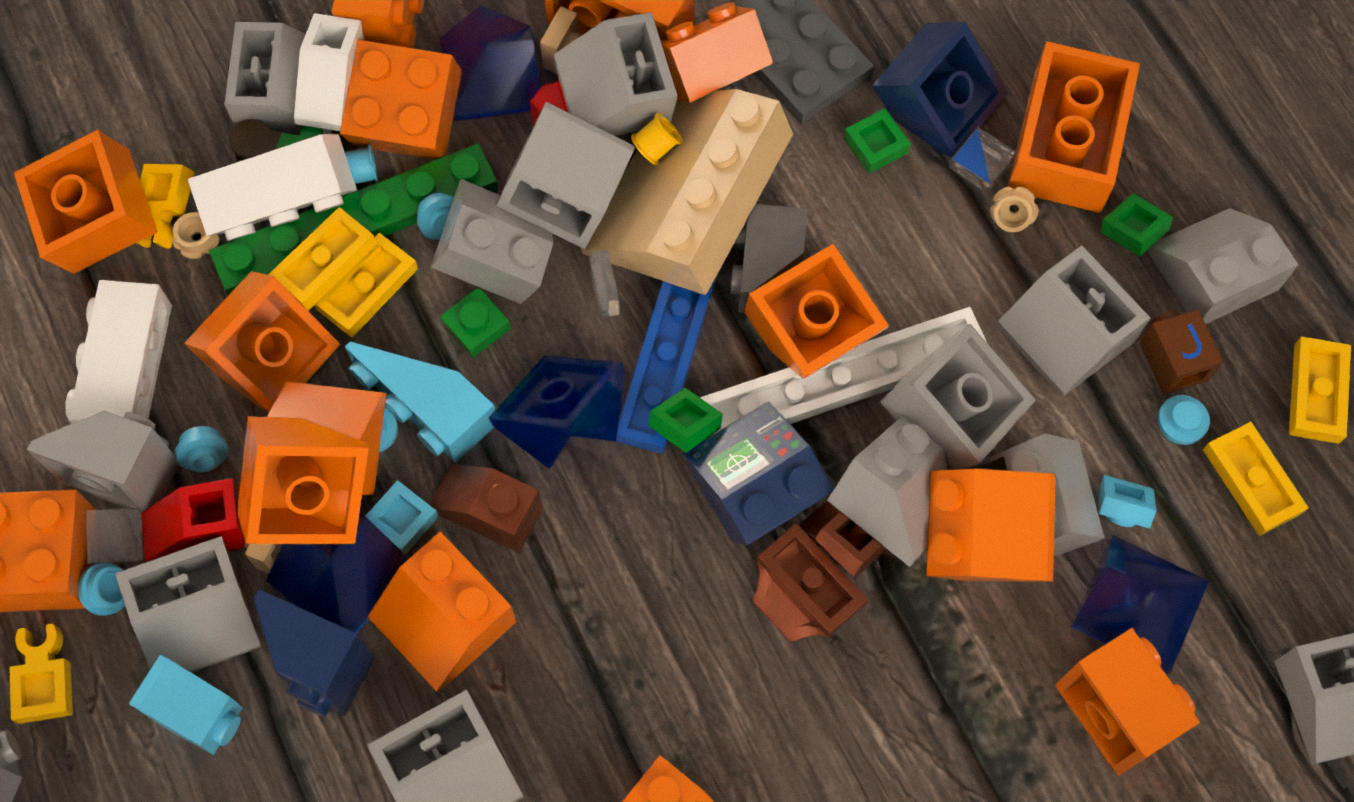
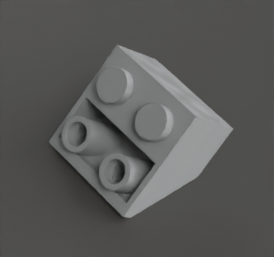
(264, 75)
(617, 75)
(565, 175)
(1073, 321)
(1075, 507)
(189, 607)
(1321, 695)
(445, 758)

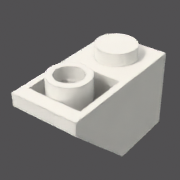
(325, 70)

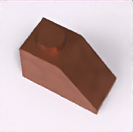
(489, 504)

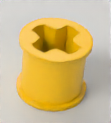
(656, 138)

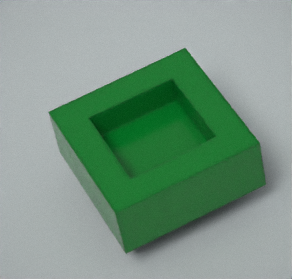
(877, 141)
(1136, 224)
(475, 322)
(685, 420)

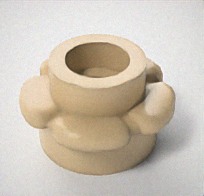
(1010, 220)
(185, 229)

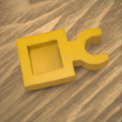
(167, 197)
(42, 685)

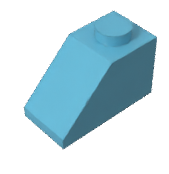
(187, 705)

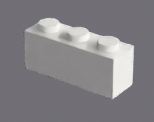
(273, 186)
(120, 350)

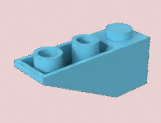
(434, 398)

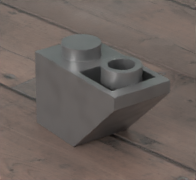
(771, 245)

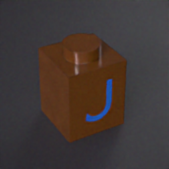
(1180, 350)

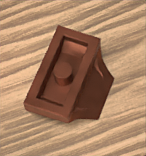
(842, 538)
(804, 588)

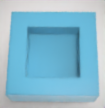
(1126, 502)
(402, 516)

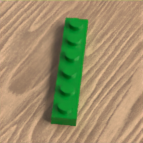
(378, 208)

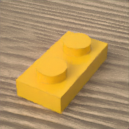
(324, 258)
(367, 286)
(1320, 390)
(1255, 478)

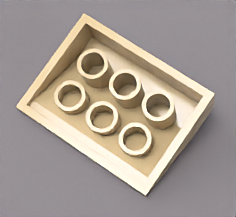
(691, 206)

